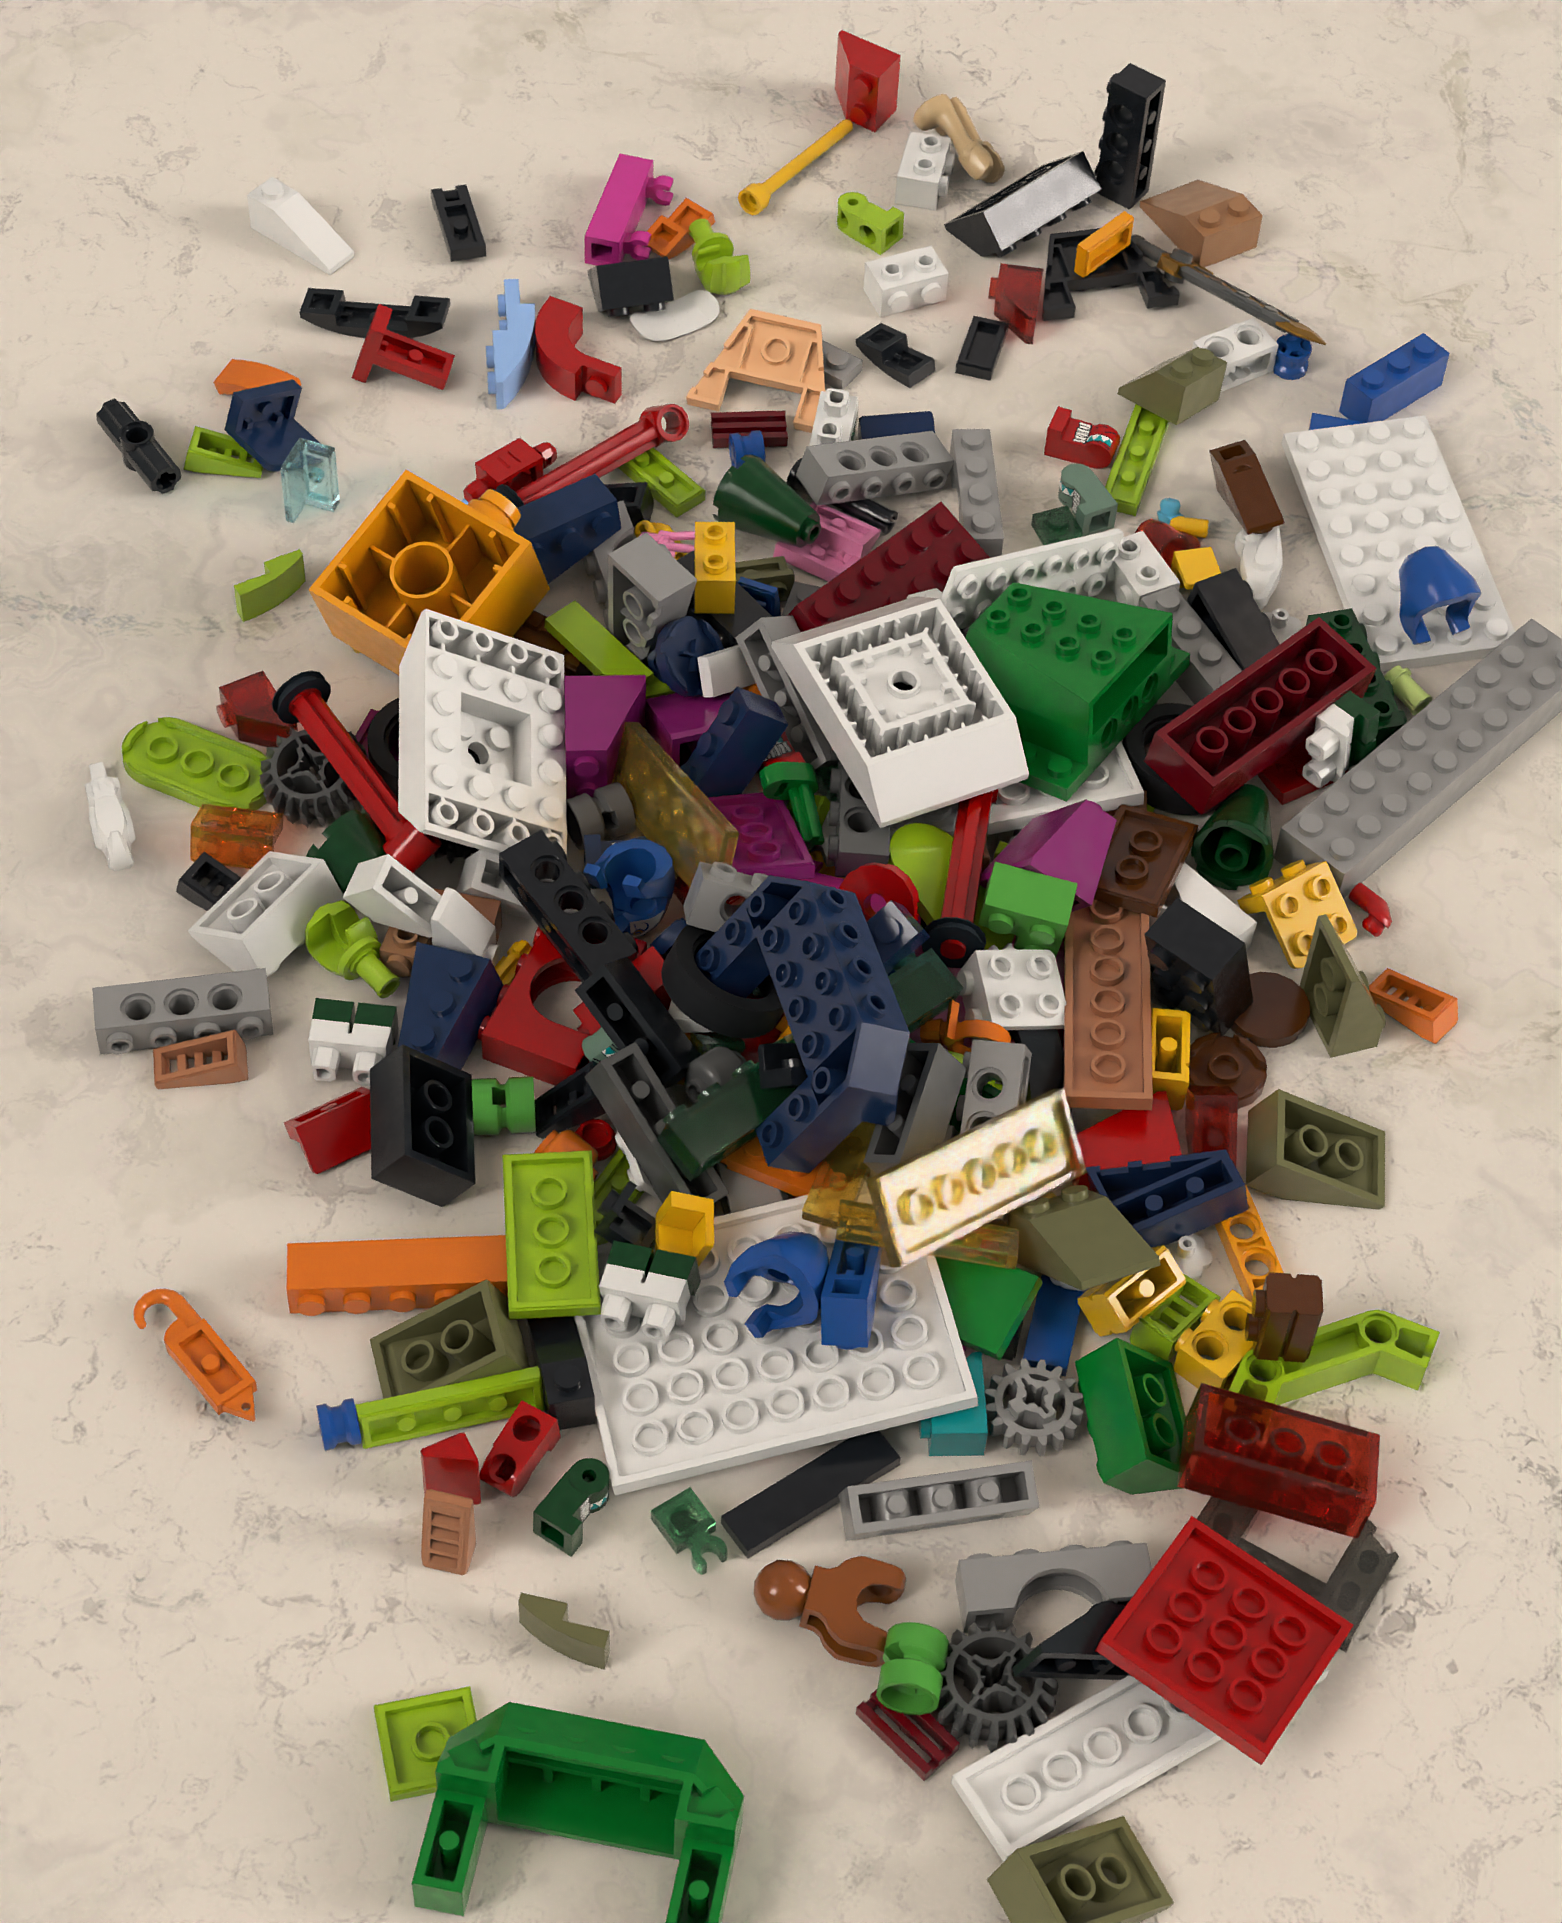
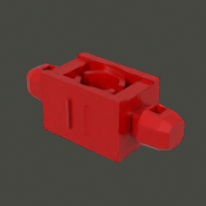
(512, 466)

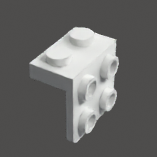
(1013, 989)

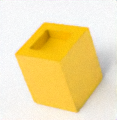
(1194, 566)
(686, 1225)

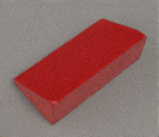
(451, 1468)

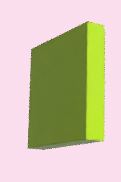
(415, 1735)

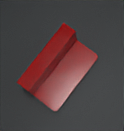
(334, 1130)

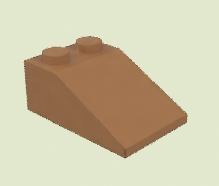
(1206, 220)

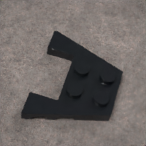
(1122, 269)

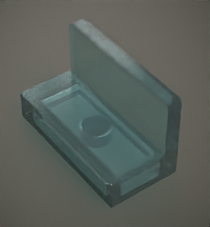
(309, 478)

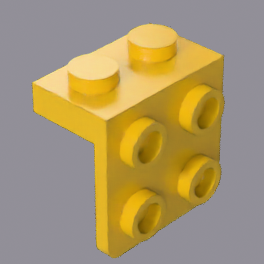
(1295, 904)

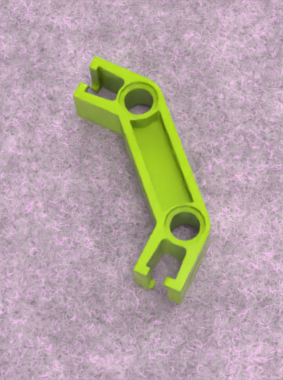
(1342, 1355)

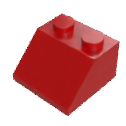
(866, 81)

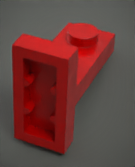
(401, 354)

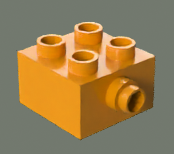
(432, 555)

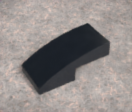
(891, 354)

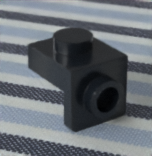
(625, 1220)

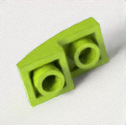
(281, 580)

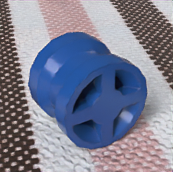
(1292, 357)
(745, 445)
(338, 1424)

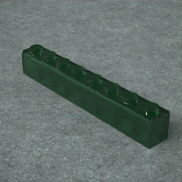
(731, 1113)

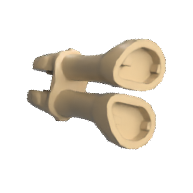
(952, 119)

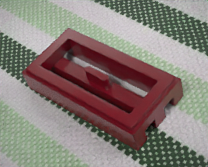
(770, 423)
(927, 1722)

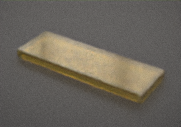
(671, 806)
(975, 1177)

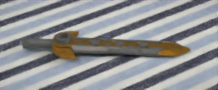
(1180, 267)

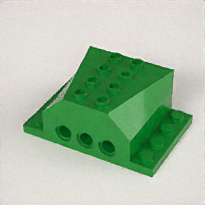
(1074, 675)

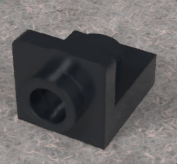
(780, 1066)

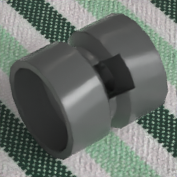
(604, 814)

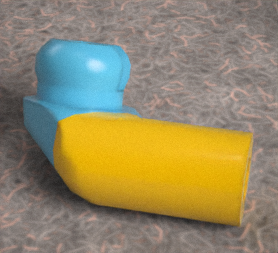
(1170, 514)

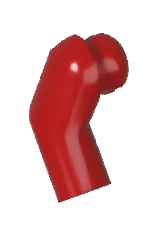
(1375, 906)

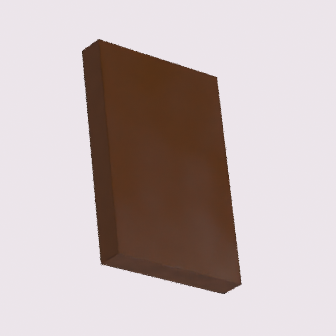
(1143, 859)

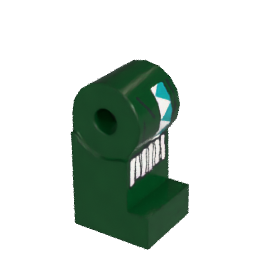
(570, 1502)

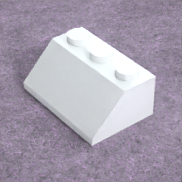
(266, 912)

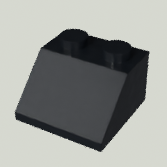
(631, 285)

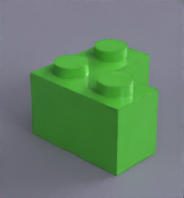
(1027, 906)

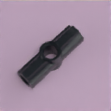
(138, 446)

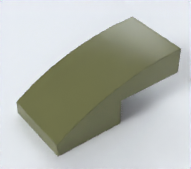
(549, 1624)

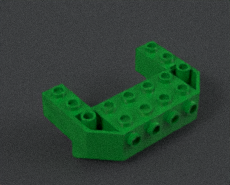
(587, 1785)

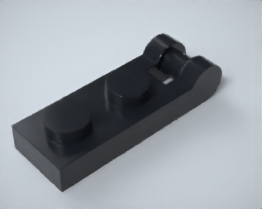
(458, 223)

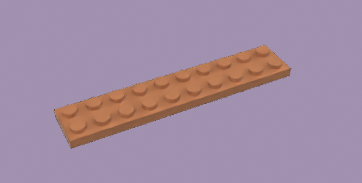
(1107, 1008)

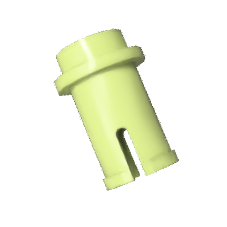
(1407, 689)

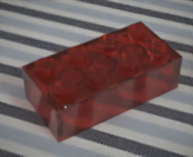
(1279, 1461)

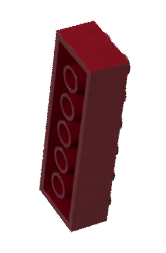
(905, 564)
(1257, 715)

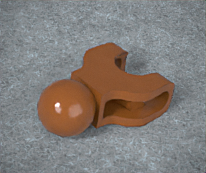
(830, 1603)

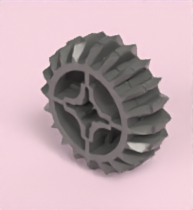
(293, 787)
(1019, 1712)

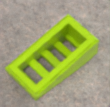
(212, 452)
(1158, 1337)

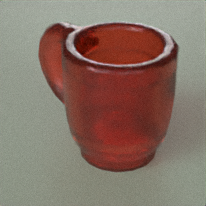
(1167, 538)

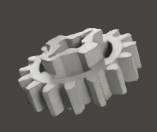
(1033, 1407)

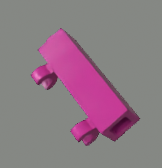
(620, 209)

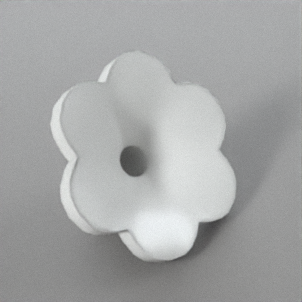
(1283, 624)
(1191, 1255)

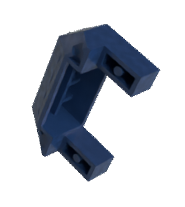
(835, 1006)

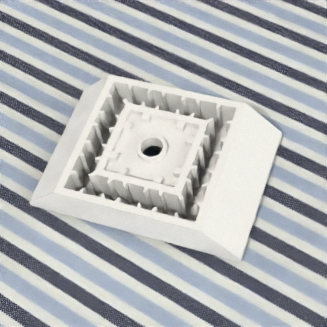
(504, 703)
(914, 745)

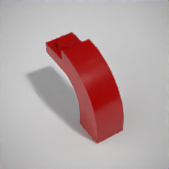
(561, 364)

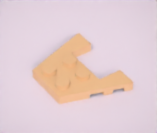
(770, 353)

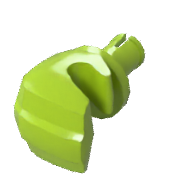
(715, 262)
(348, 947)

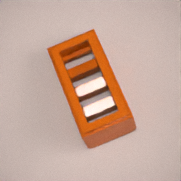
(1438, 1010)

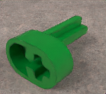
(798, 784)

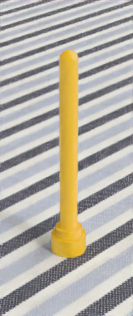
(757, 195)

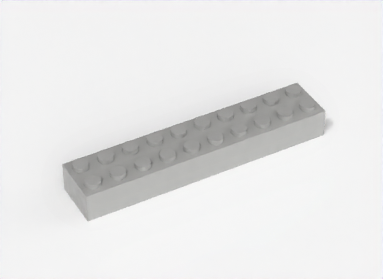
(1430, 760)

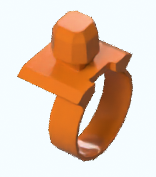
(953, 1032)

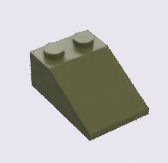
(1339, 995)
(1314, 1154)
(1079, 1239)
(450, 1343)
(1081, 1878)

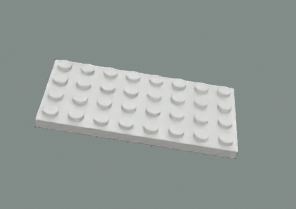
(1372, 503)

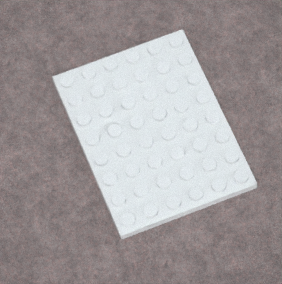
(732, 1399)

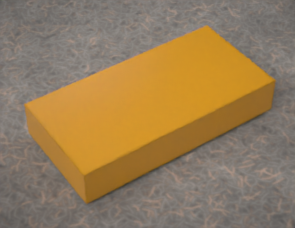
(1103, 244)

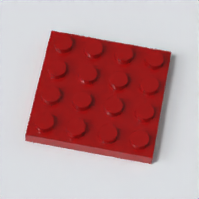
(1225, 1639)

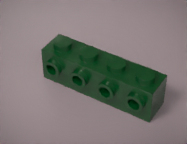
(1380, 691)

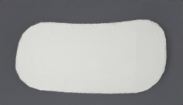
(678, 318)

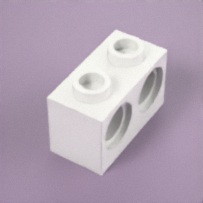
(1245, 348)

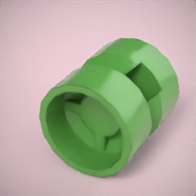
(519, 1102)
(912, 1668)

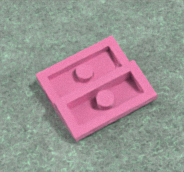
(838, 546)

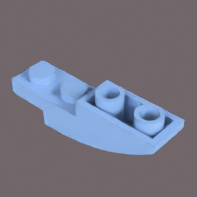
(512, 345)

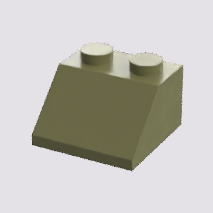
(1178, 385)

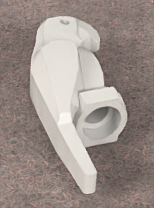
(1260, 562)
(109, 819)

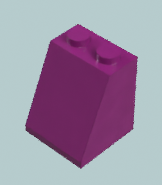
(680, 721)
(595, 724)
(1063, 845)

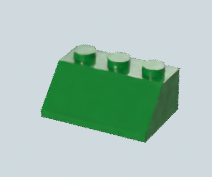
(1133, 1416)

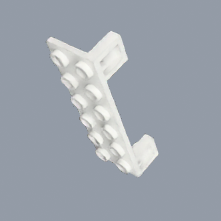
(1065, 566)

